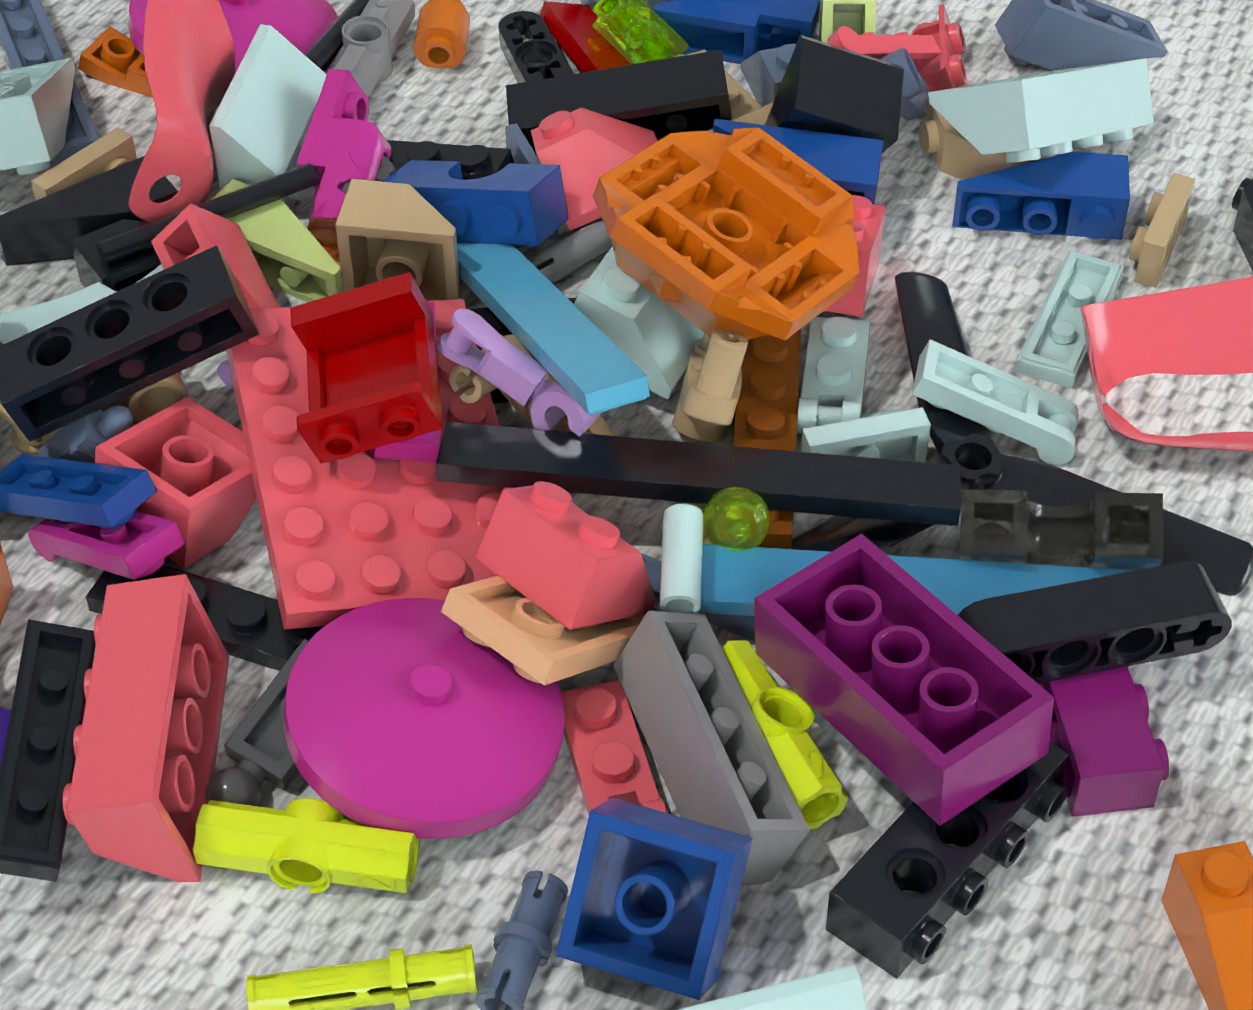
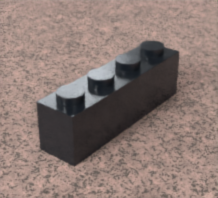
(655, 95)

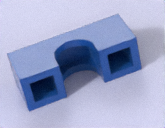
(508, 207)

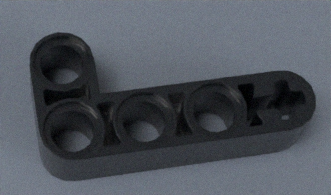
(1104, 621)

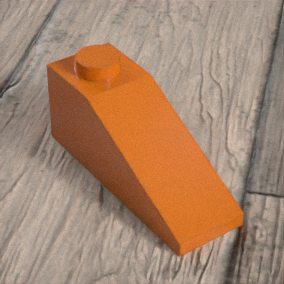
(1212, 917)

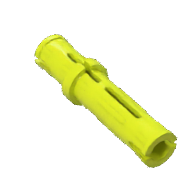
(367, 982)

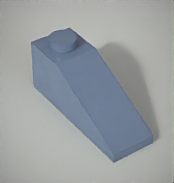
(1075, 34)

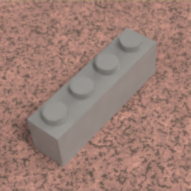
(708, 738)

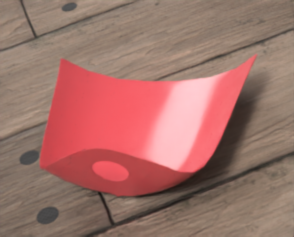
(1172, 333)

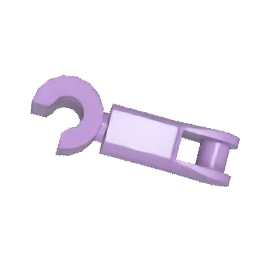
(511, 372)

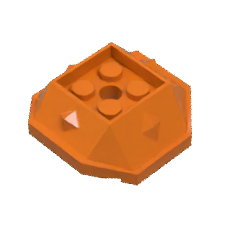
(731, 231)

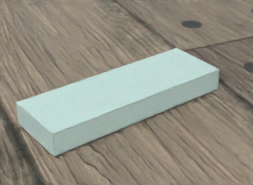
(1057, 339)

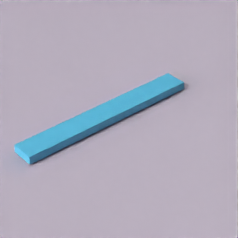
(552, 327)

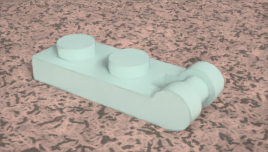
(834, 372)
(998, 401)

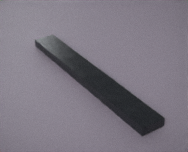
(698, 471)

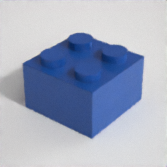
(653, 897)

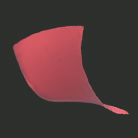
(189, 71)

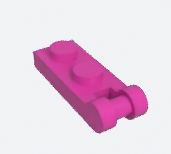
(125, 550)

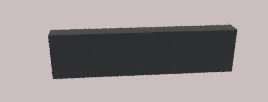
(40, 747)

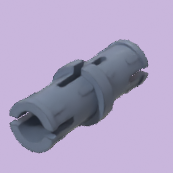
(522, 943)

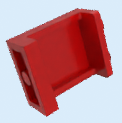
(368, 368)

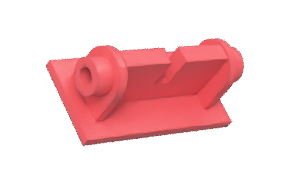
(948, 67)

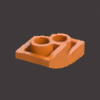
(116, 62)

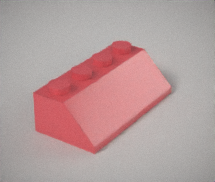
(148, 727)

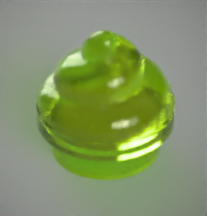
(736, 519)

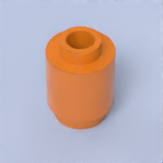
(442, 33)

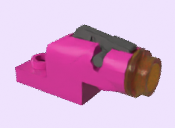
(341, 149)

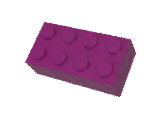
(903, 678)

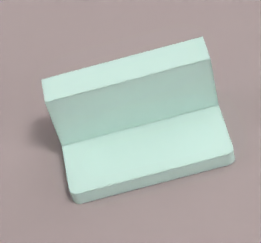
(876, 435)

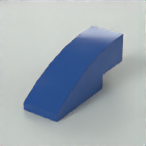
(740, 26)

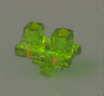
(636, 31)

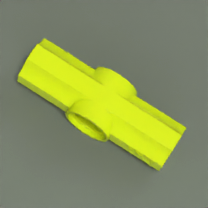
(785, 725)
(305, 846)

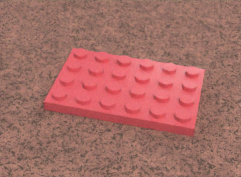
(357, 523)

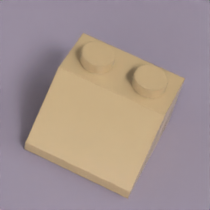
(392, 232)

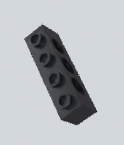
(123, 343)
(913, 854)

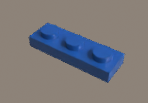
(73, 490)

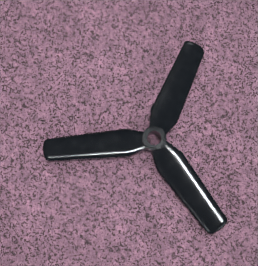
(930, 315)

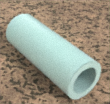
(681, 559)

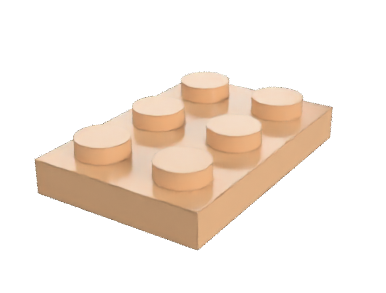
(530, 637)

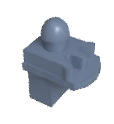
(79, 439)

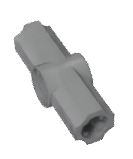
(372, 40)

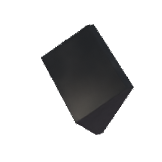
(839, 93)

